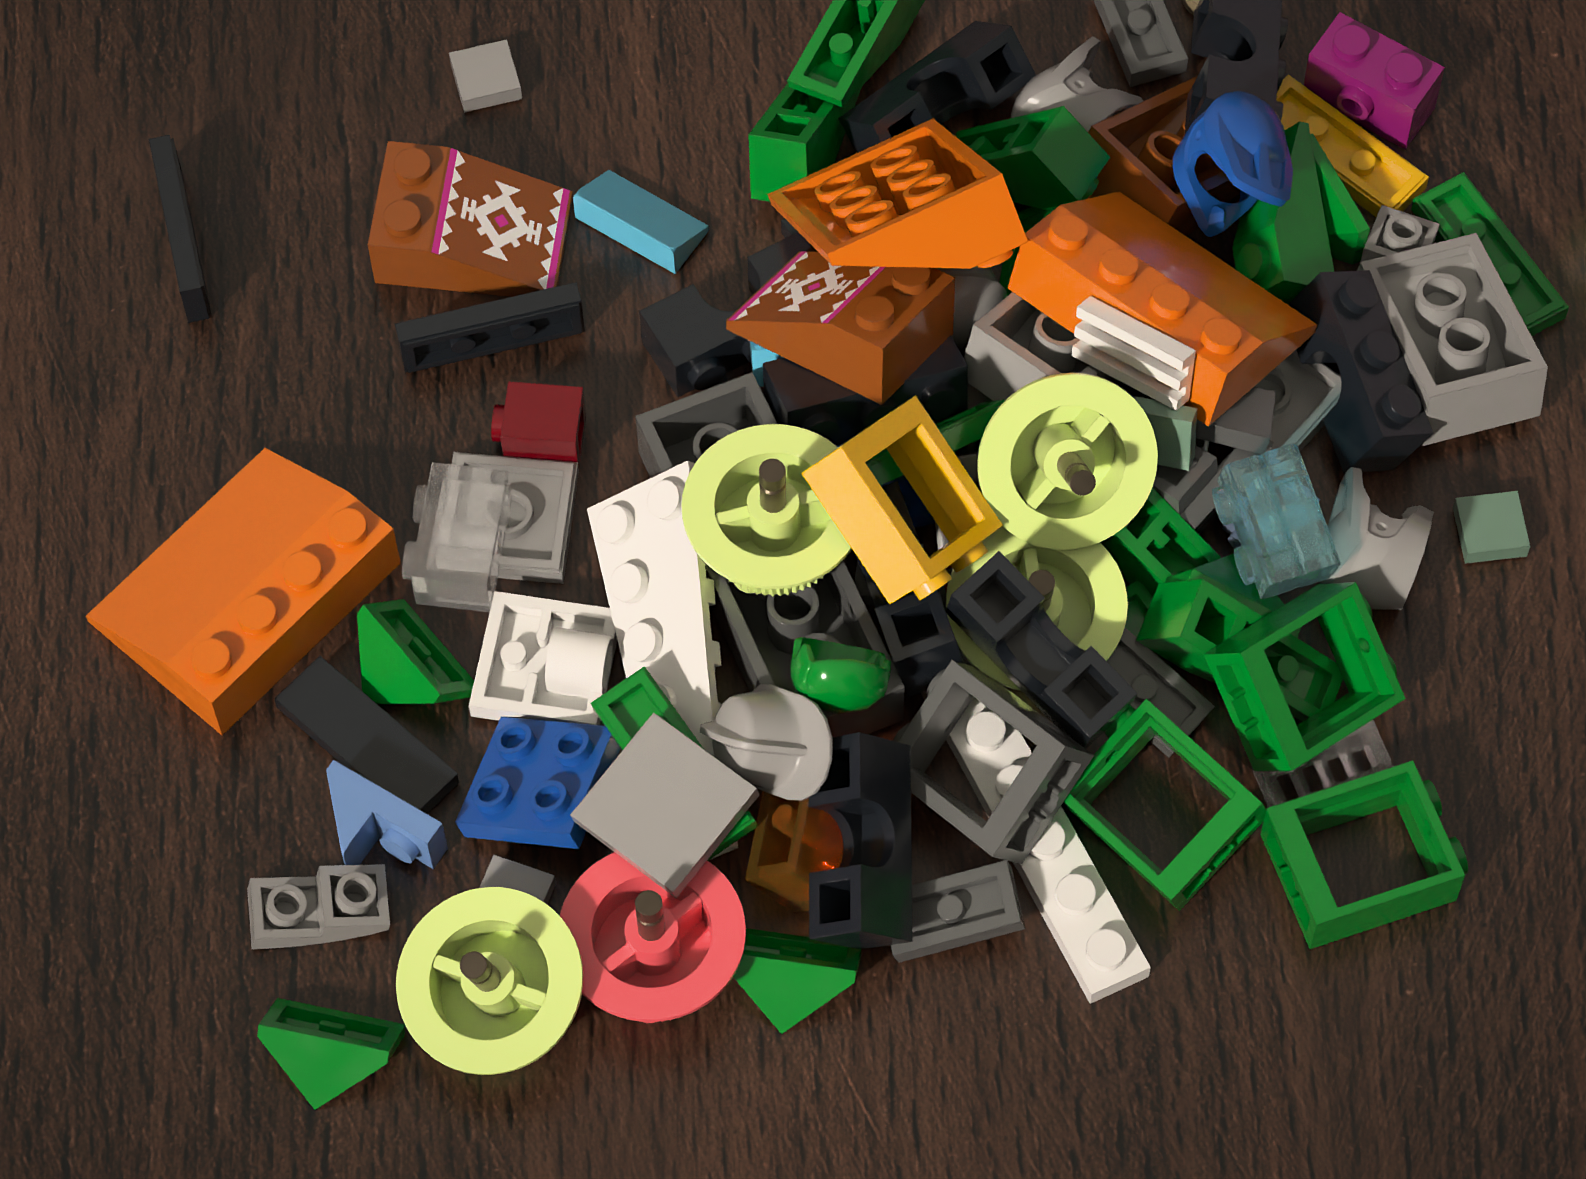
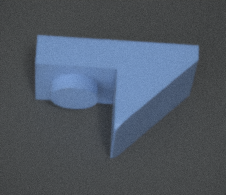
(370, 812)

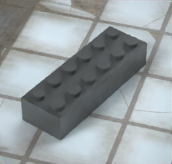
(760, 626)

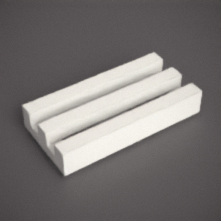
(1132, 360)

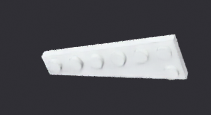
(660, 595)

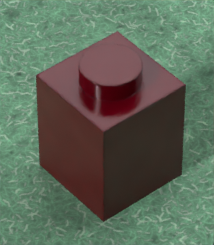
(541, 422)

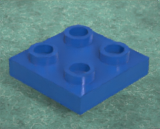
(535, 780)

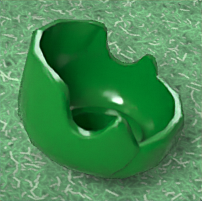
(839, 675)

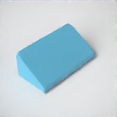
(639, 220)

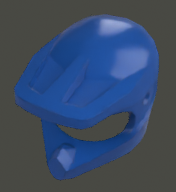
(1248, 146)

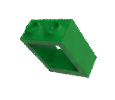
(1257, 700)
(1420, 807)
(1215, 840)

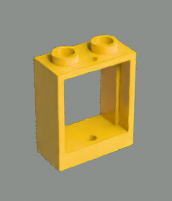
(874, 524)

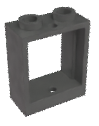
(1035, 791)

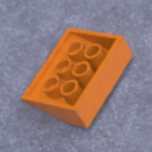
(906, 204)
(1166, 281)
(248, 586)

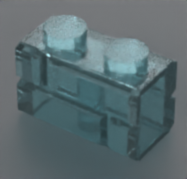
(1276, 522)

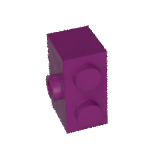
(1373, 80)

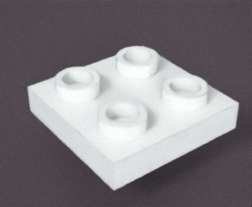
(543, 660)

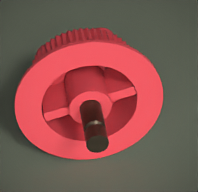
(650, 951)

